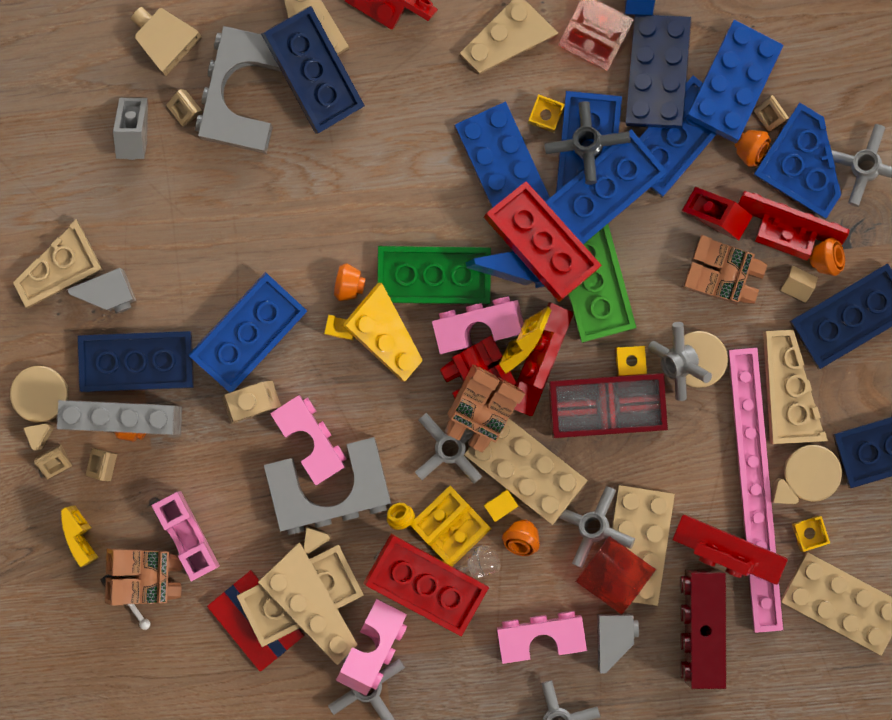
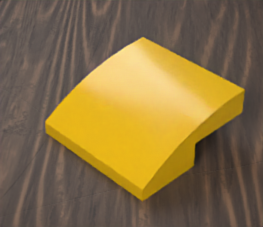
(526, 341)
(450, 526)
(74, 527)

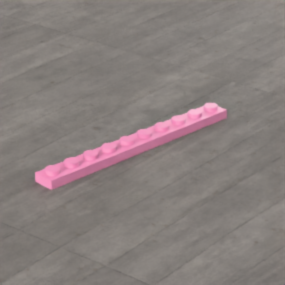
(754, 480)

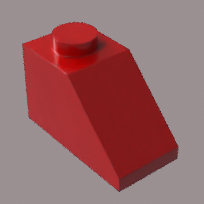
(717, 213)

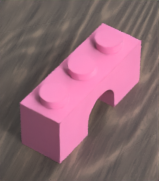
(454, 330)
(298, 416)
(188, 537)
(383, 627)
(565, 630)

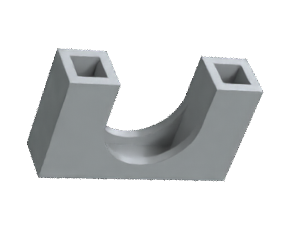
(218, 123)
(119, 417)
(296, 510)

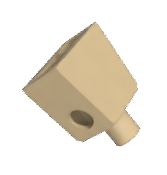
(164, 37)
(251, 401)

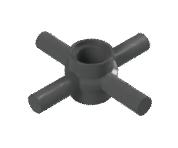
(590, 152)

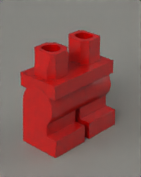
(480, 354)

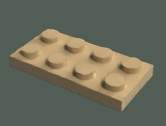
(530, 471)
(646, 518)
(841, 603)
(273, 622)

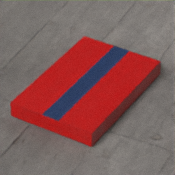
(233, 619)

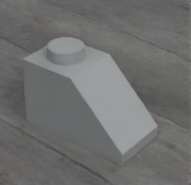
(131, 128)
(107, 291)
(615, 638)

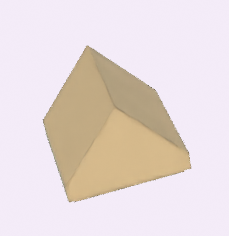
(184, 107)
(771, 113)
(799, 284)
(38, 435)
(53, 461)
(101, 465)
(783, 493)
(314, 539)

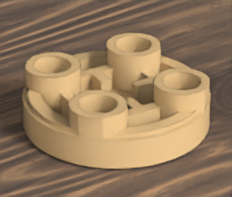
(711, 356)
(37, 393)
(813, 473)

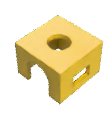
(544, 103)
(335, 329)
(623, 368)
(501, 505)
(820, 537)

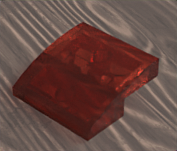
(596, 32)
(615, 575)

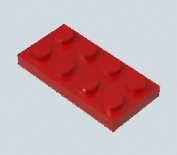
(542, 241)
(426, 585)

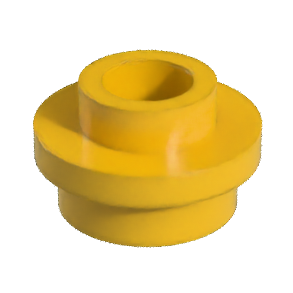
(400, 516)

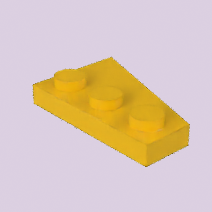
(382, 332)

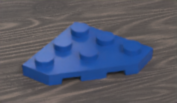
(803, 163)

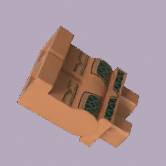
(730, 279)
(483, 407)
(150, 578)

